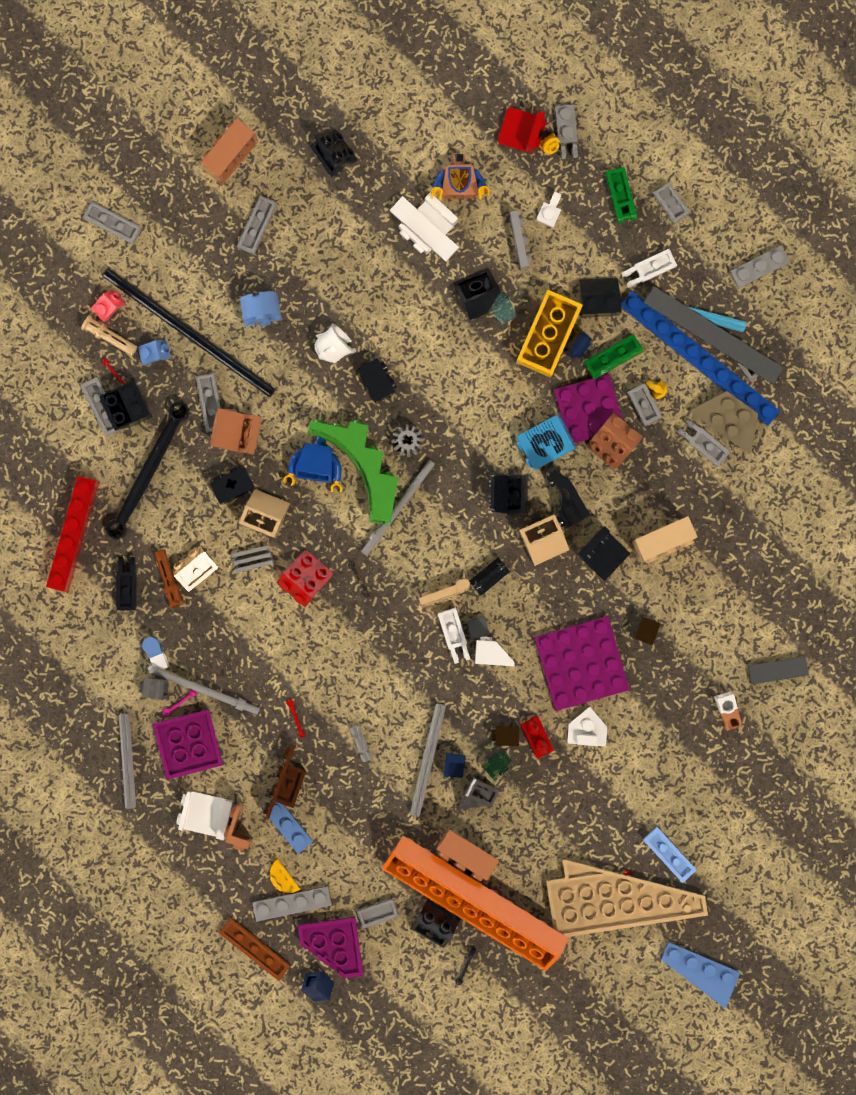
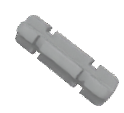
(361, 743)

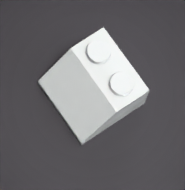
(491, 653)

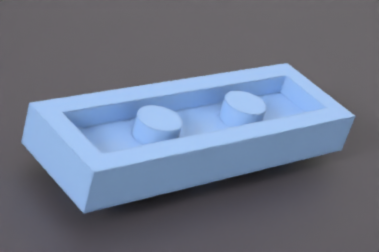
(669, 854)

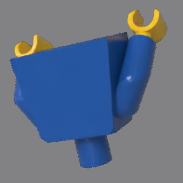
(315, 463)

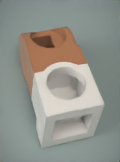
(728, 710)

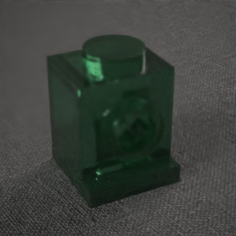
(497, 764)

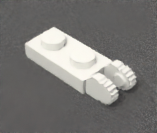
(651, 267)
(453, 632)

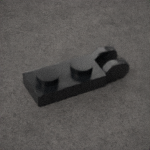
(126, 586)

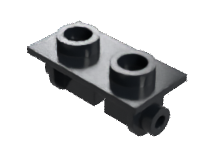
(489, 576)

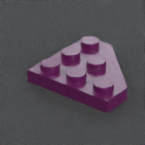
(334, 944)

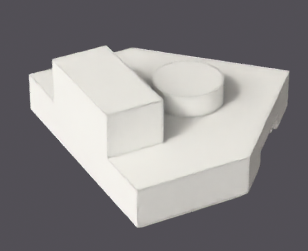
(587, 729)

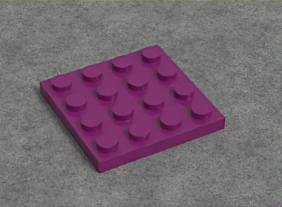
(581, 663)

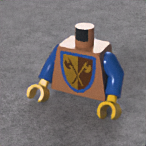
(459, 181)

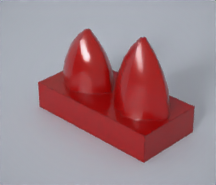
(537, 737)

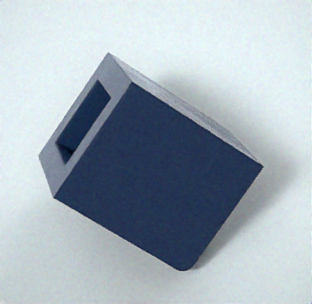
(454, 765)
(317, 986)

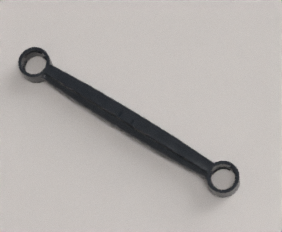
(148, 470)

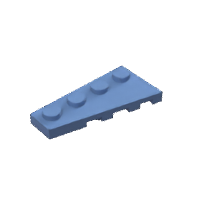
(707, 975)

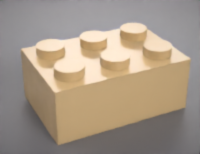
(665, 540)

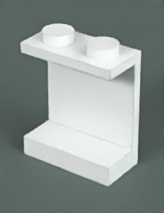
(437, 214)
(204, 814)

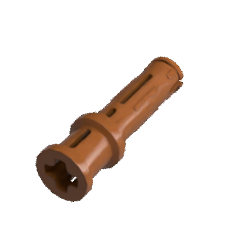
(171, 587)

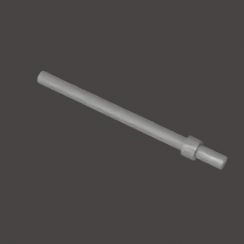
(375, 537)
(239, 704)

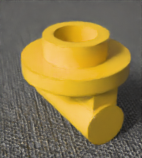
(550, 144)
(659, 389)

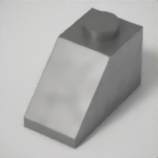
(154, 688)

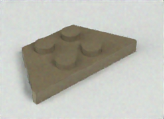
(730, 418)

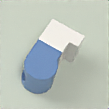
(155, 652)

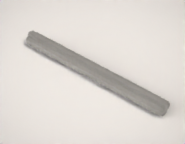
(427, 760)

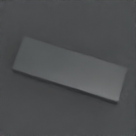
(778, 670)

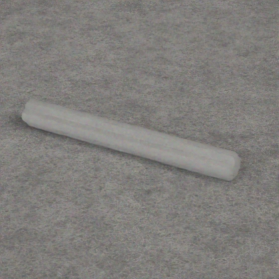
(127, 760)

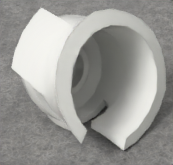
(333, 344)

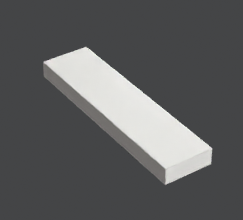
(424, 229)

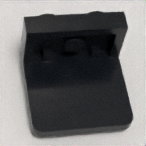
(508, 493)

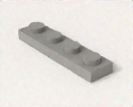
(292, 903)

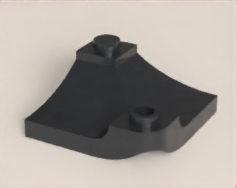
(571, 505)

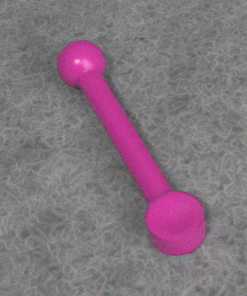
(167, 711)

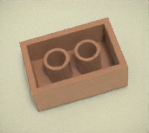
(229, 151)
(466, 856)

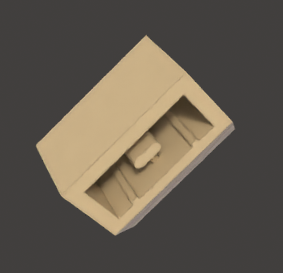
(264, 513)
(544, 540)

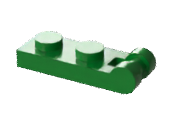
(621, 194)

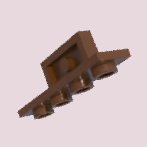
(288, 785)

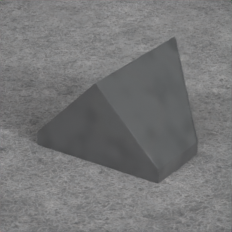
(478, 795)

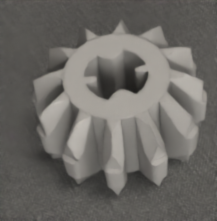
(405, 447)

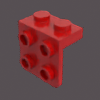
(522, 130)
(304, 578)

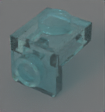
(503, 309)

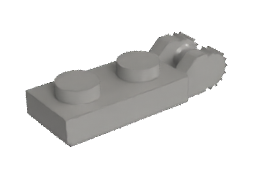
(566, 129)
(705, 444)

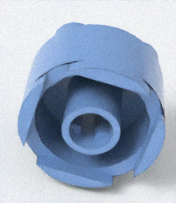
(260, 308)

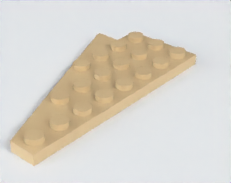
(605, 900)

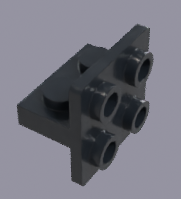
(333, 151)

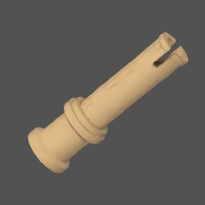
(101, 331)

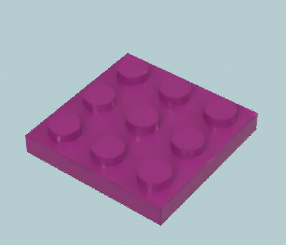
(587, 406)
(188, 744)

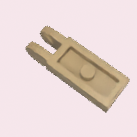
(445, 592)

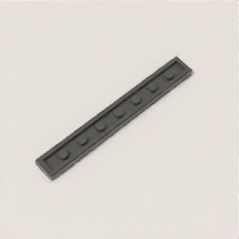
(713, 335)

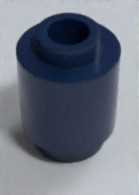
(578, 345)

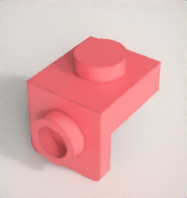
(107, 305)

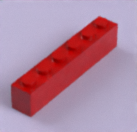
(72, 534)

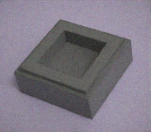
(477, 628)

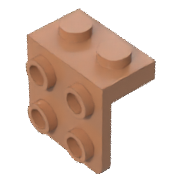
(235, 431)
(614, 441)
(239, 841)

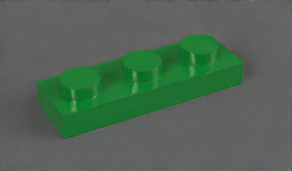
(613, 356)

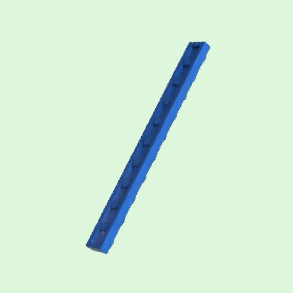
(698, 357)

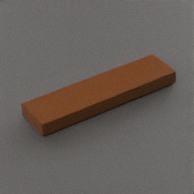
(254, 948)

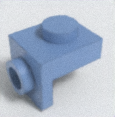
(154, 352)

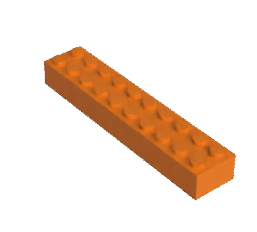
(475, 903)

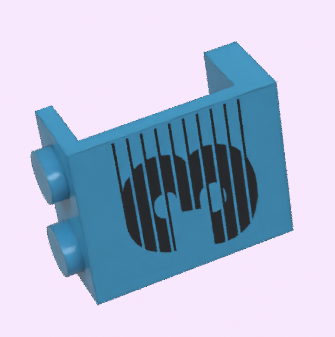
(546, 442)

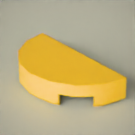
(282, 879)

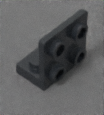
(603, 553)
(435, 923)

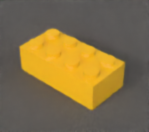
(549, 333)

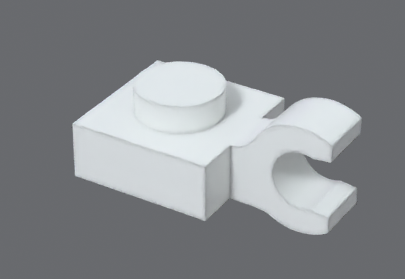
(549, 213)

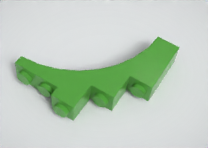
(368, 460)

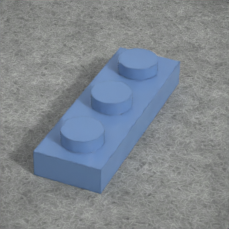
(289, 827)

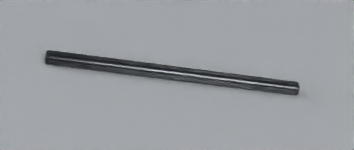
(188, 332)

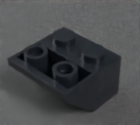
(126, 406)

